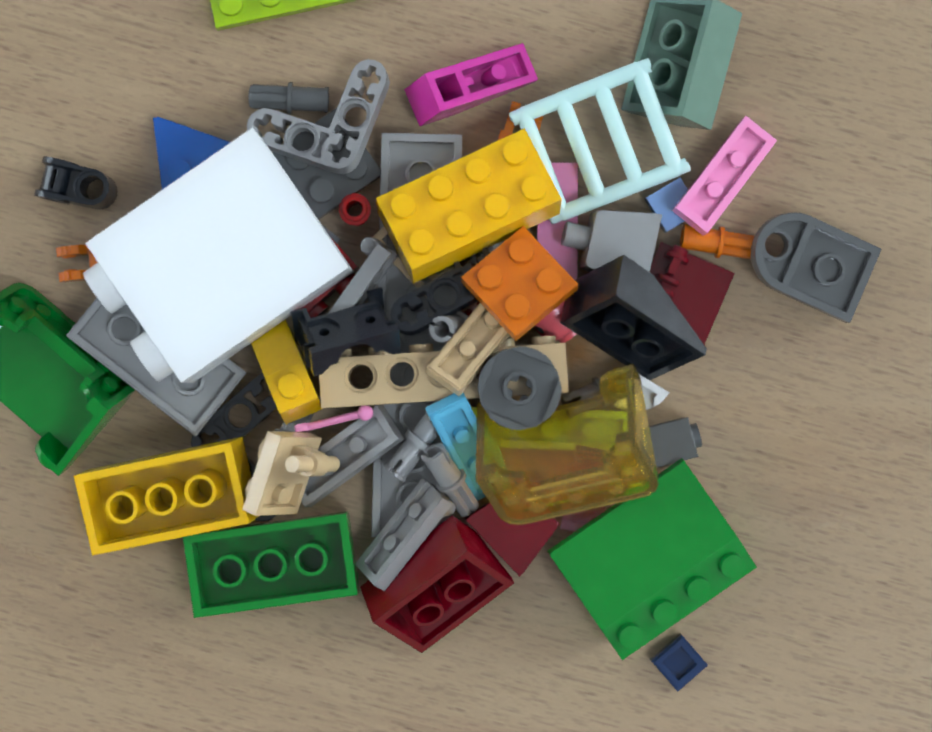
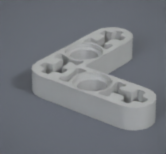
(329, 138)

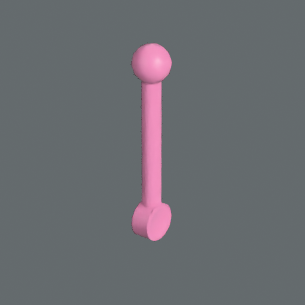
(364, 413)

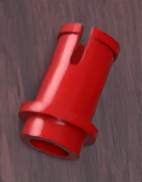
(350, 201)

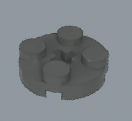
(540, 377)

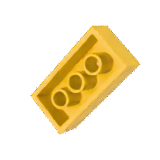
(468, 205)
(165, 496)

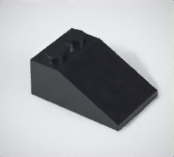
(631, 319)

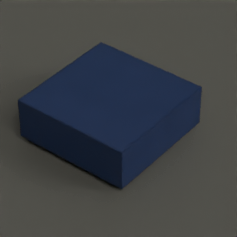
(679, 662)

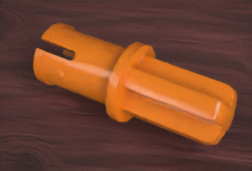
(717, 242)

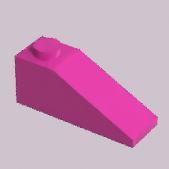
(469, 84)

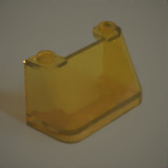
(574, 460)

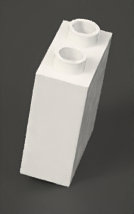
(214, 260)

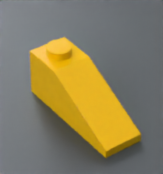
(286, 374)

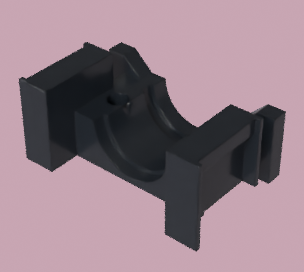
(329, 335)

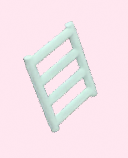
(600, 87)

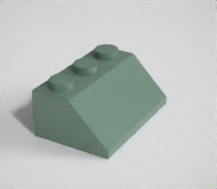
(688, 58)

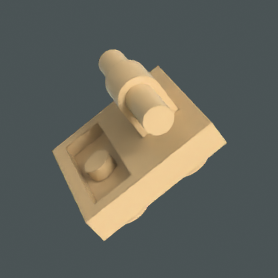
(284, 471)

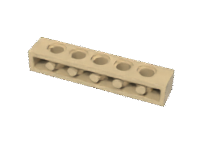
(338, 390)

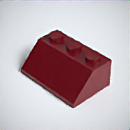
(438, 586)

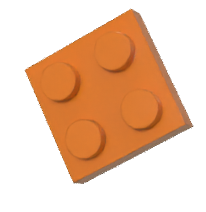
(519, 283)

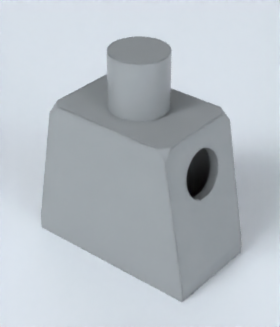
(614, 235)

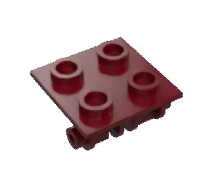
(692, 285)

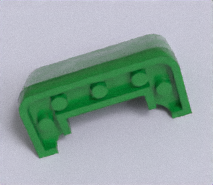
(51, 379)

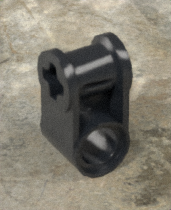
(69, 182)

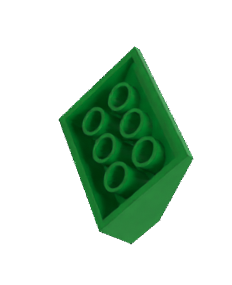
(652, 560)

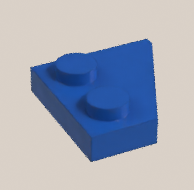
(181, 149)

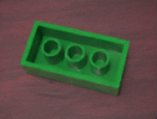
(271, 564)

